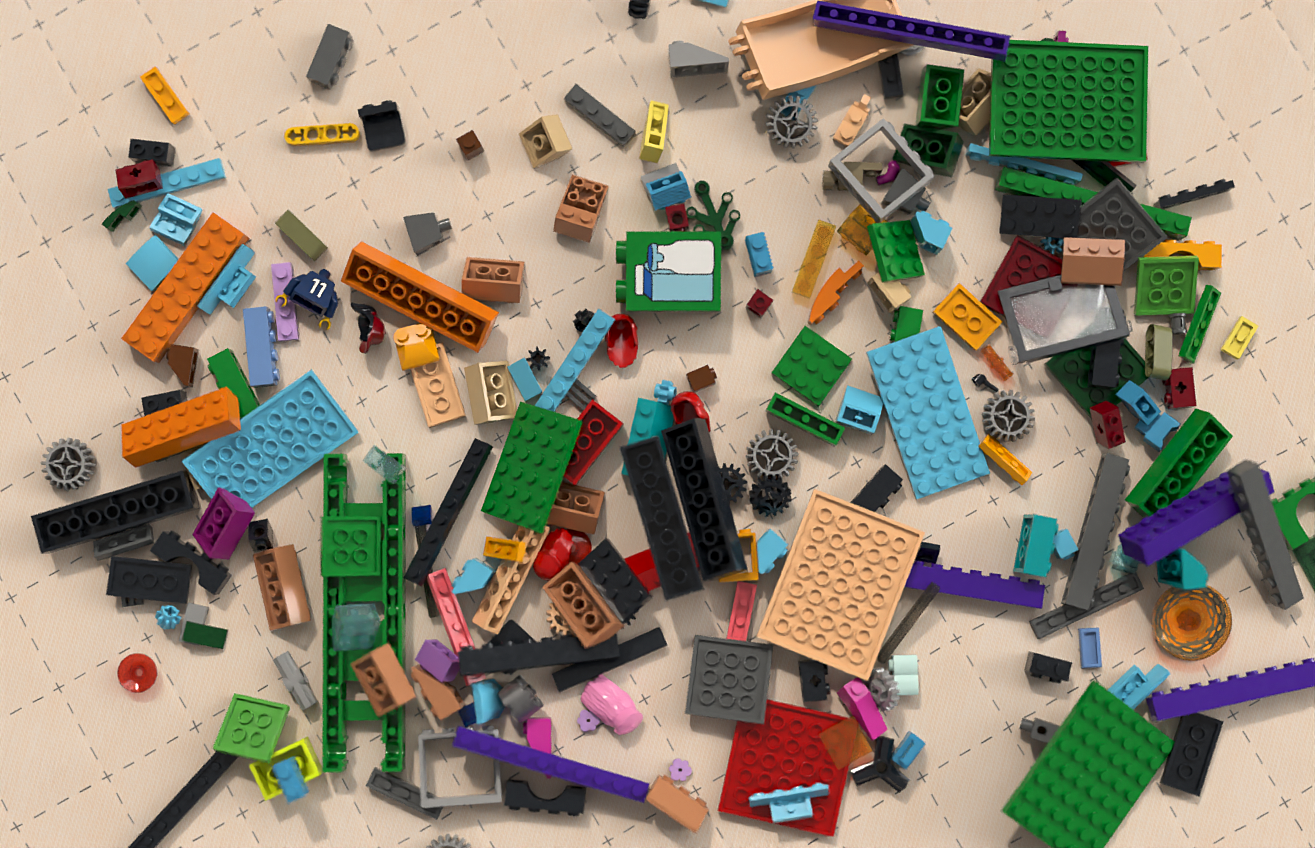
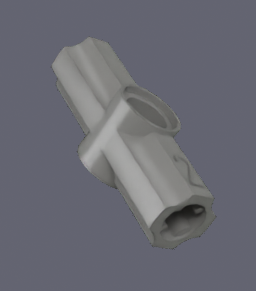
(295, 680)

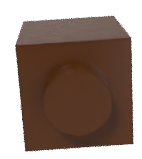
(470, 145)
(701, 378)

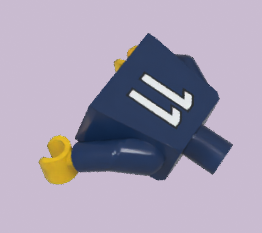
(313, 293)

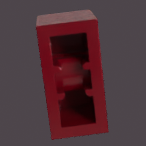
(139, 179)
(1180, 399)
(1107, 424)

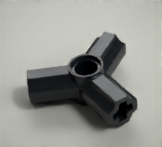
(891, 775)

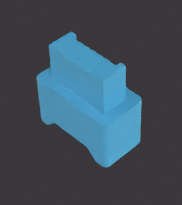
(1157, 430)
(907, 750)

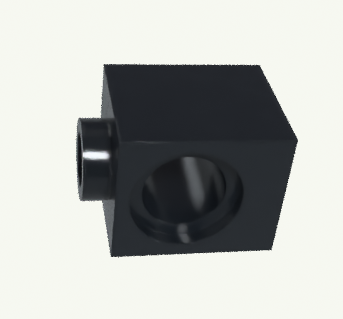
(260, 535)

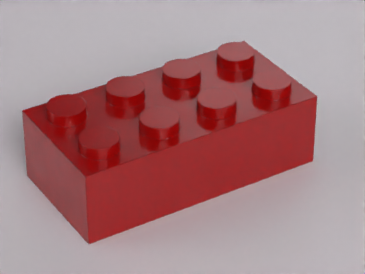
(594, 436)

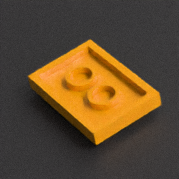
(967, 317)

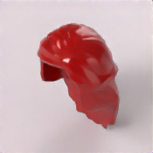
(622, 340)
(688, 406)
(553, 554)

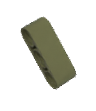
(301, 235)
(1158, 352)

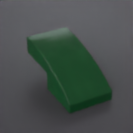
(127, 210)
(204, 634)

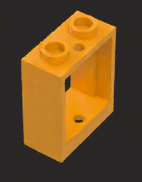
(746, 533)

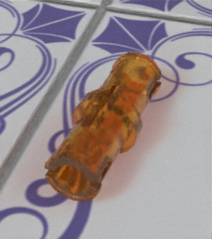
(996, 362)

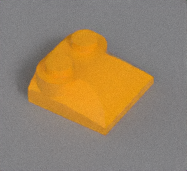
(416, 346)

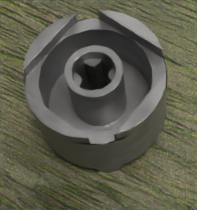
(520, 699)

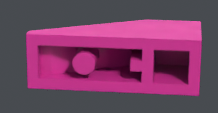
(863, 707)
(539, 734)

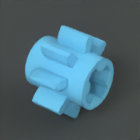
(1047, 246)
(665, 392)
(168, 617)

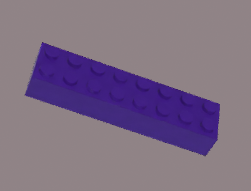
(1183, 520)

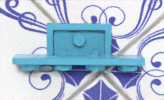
(231, 282)
(1135, 686)
(790, 804)

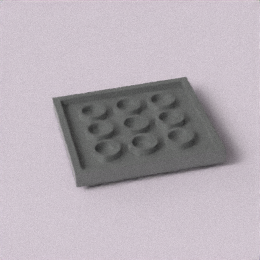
(1119, 216)
(729, 679)

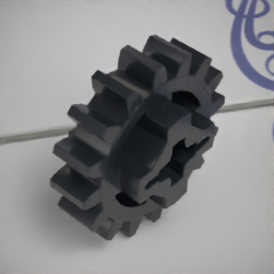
(738, 483)
(778, 490)

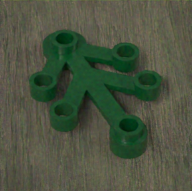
(714, 219)

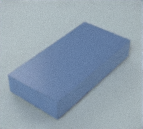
(1089, 647)

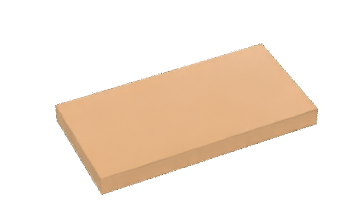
(438, 390)

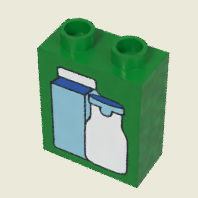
(670, 271)

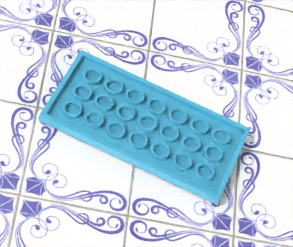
(928, 412)
(274, 442)

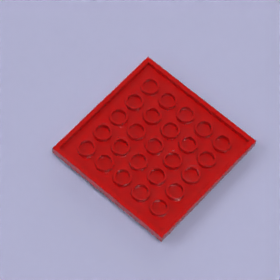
(780, 757)

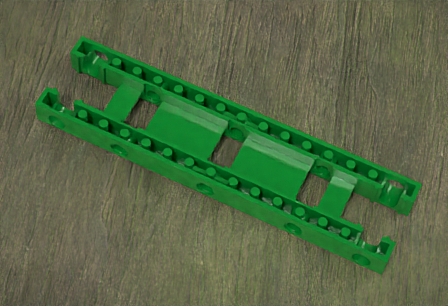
(337, 591)

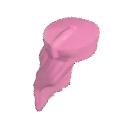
(611, 705)

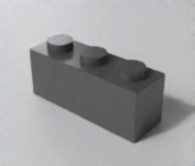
(330, 56)

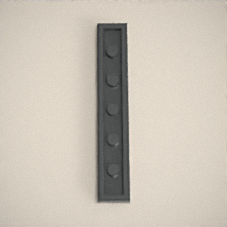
(1103, 597)

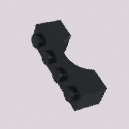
(211, 576)
(520, 795)

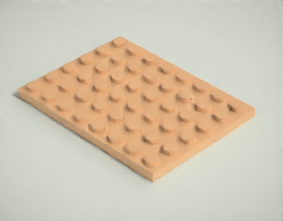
(840, 584)

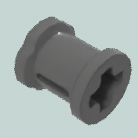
(1178, 323)

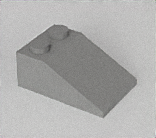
(692, 60)

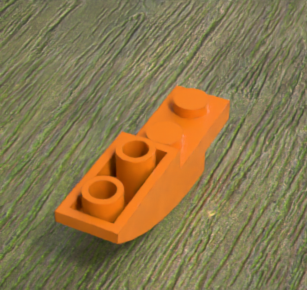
(827, 297)

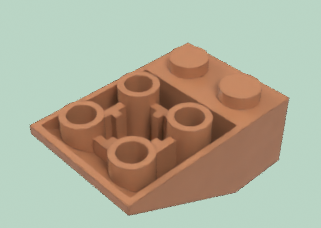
(580, 208)
(442, 696)

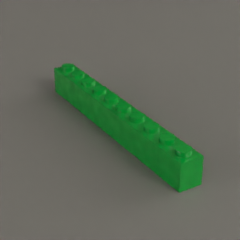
(1026, 184)

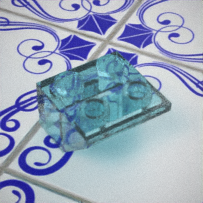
(354, 626)

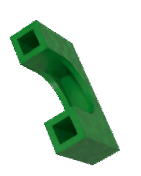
(1285, 511)

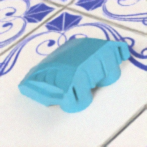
(487, 701)

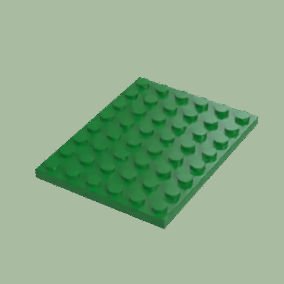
(1070, 102)
(1089, 773)

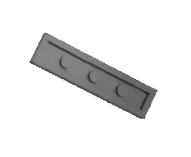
(599, 115)
(401, 791)

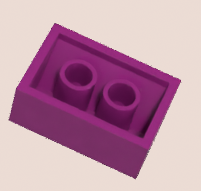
(223, 524)

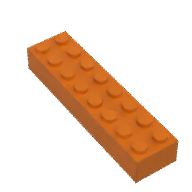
(183, 288)
(419, 296)

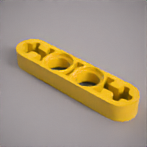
(322, 134)

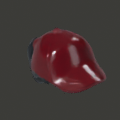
(370, 326)

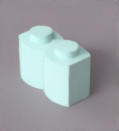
(905, 673)

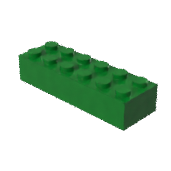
(1180, 463)

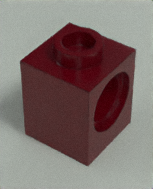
(677, 210)
(759, 303)

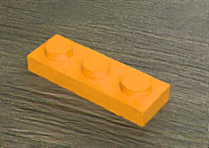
(164, 95)
(1005, 459)
(504, 549)

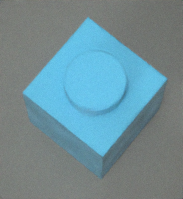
(1064, 545)

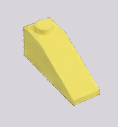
(654, 132)

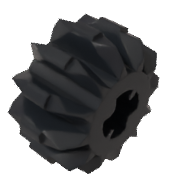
(638, 8)

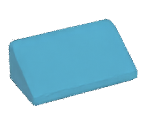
(524, 379)

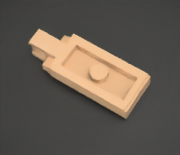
(852, 122)

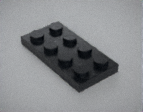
(1040, 216)
(149, 579)
(615, 580)
(1191, 753)

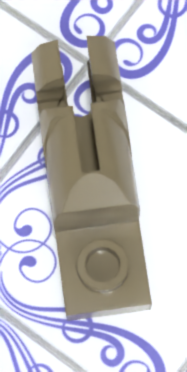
(871, 169)

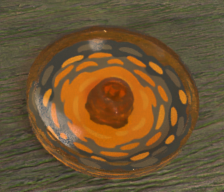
(1191, 622)

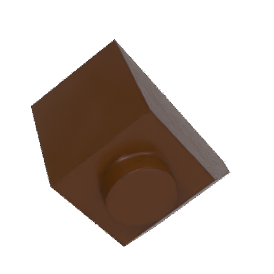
(183, 362)

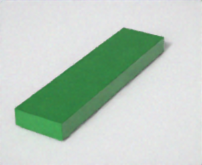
(1199, 324)

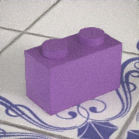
(438, 660)

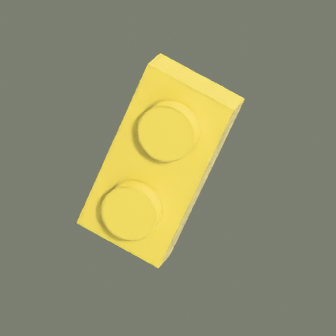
(1239, 337)

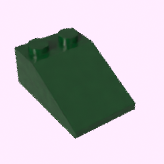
(935, 147)

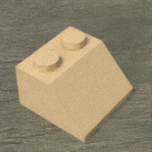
(545, 140)
(890, 293)

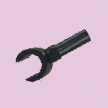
(980, 379)

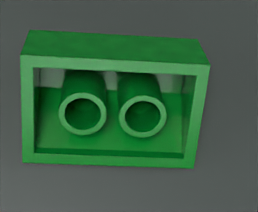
(939, 97)

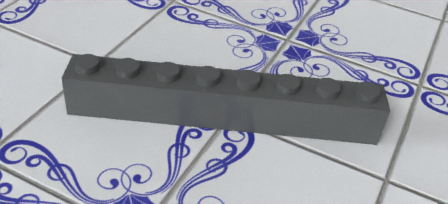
(1095, 532)
(1265, 534)

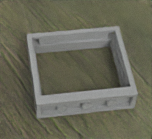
(860, 192)
(455, 800)

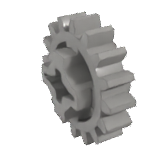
(883, 689)

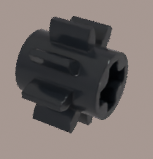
(582, 319)
(542, 361)

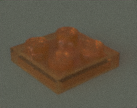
(845, 742)

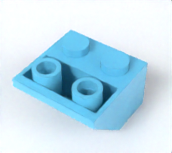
(930, 233)
(859, 410)
(768, 549)
(475, 576)

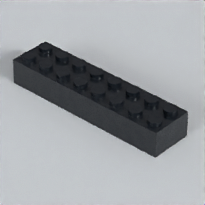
(704, 500)
(114, 512)
(661, 518)

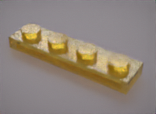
(814, 259)

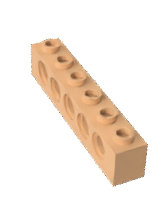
(508, 582)

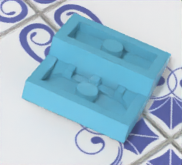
(176, 219)
(152, 262)

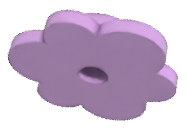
(585, 725)
(686, 770)

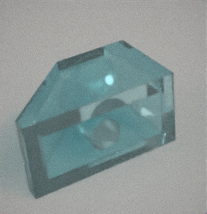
(384, 464)
(1122, 562)

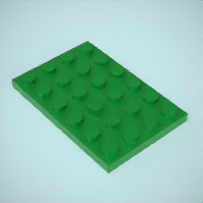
(531, 466)

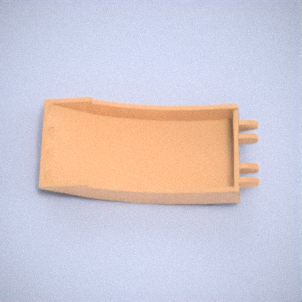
(793, 54)

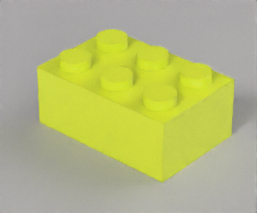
(305, 757)

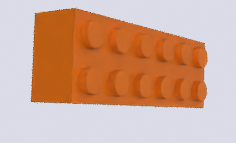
(180, 427)

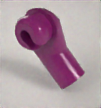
(891, 174)

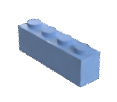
(260, 346)

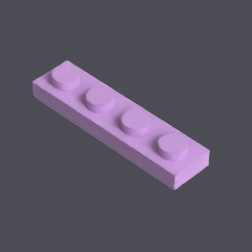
(285, 316)

